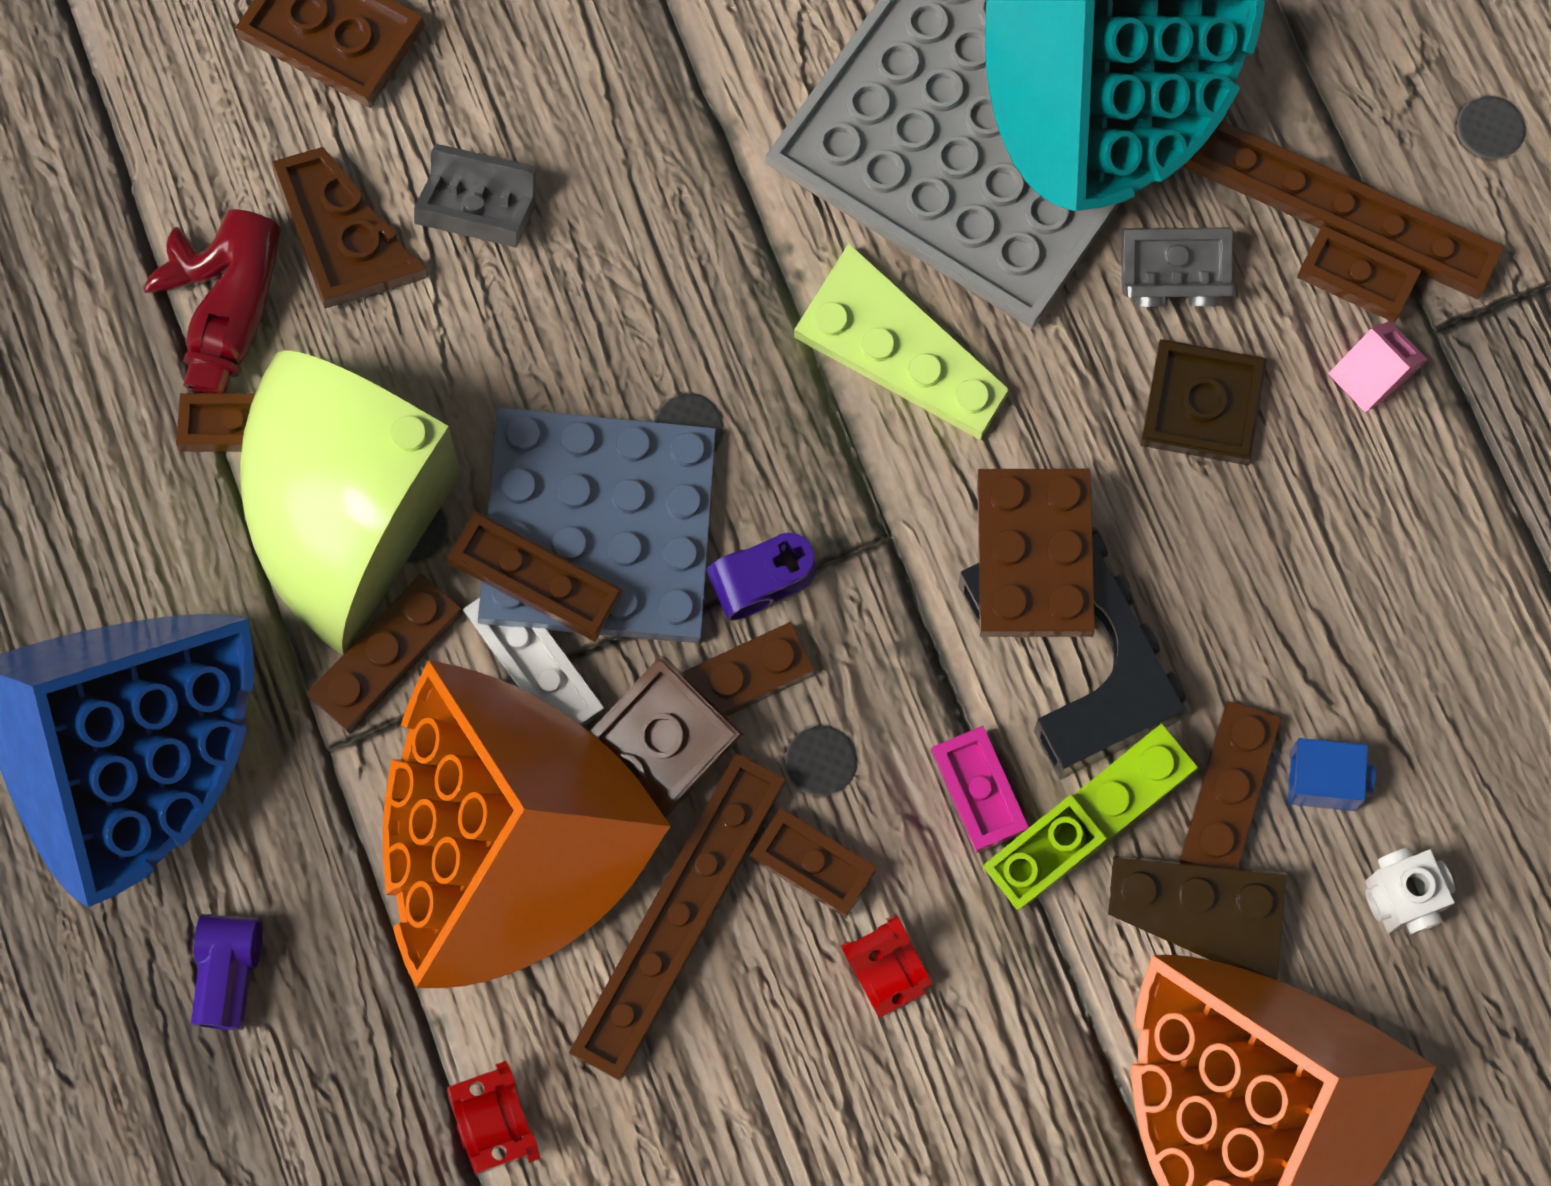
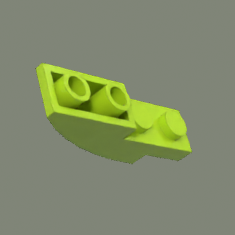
(1090, 818)

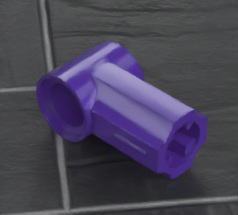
(225, 953)

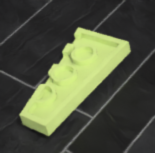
(893, 342)

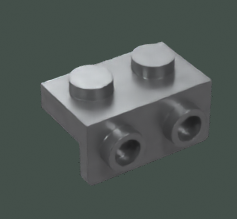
(477, 196)
(1177, 264)

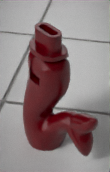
(233, 308)

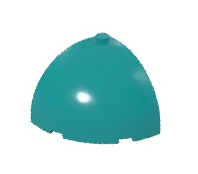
(1112, 89)

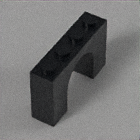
(1131, 699)

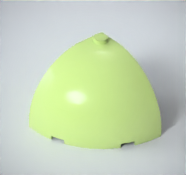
(338, 489)

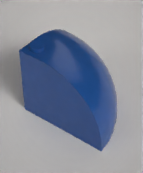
(122, 741)

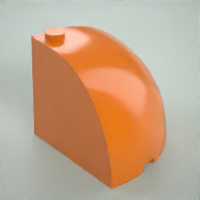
(504, 829)
(1264, 1082)

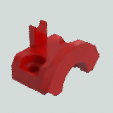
(887, 967)
(492, 1120)

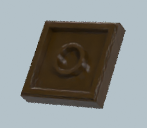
(1203, 402)

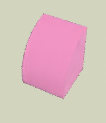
(1377, 366)

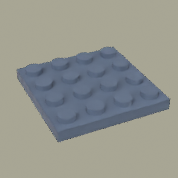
(615, 502)

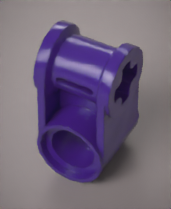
(756, 577)

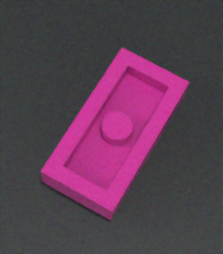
(979, 789)

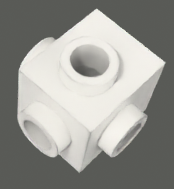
(1393, 902)

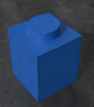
(1329, 774)

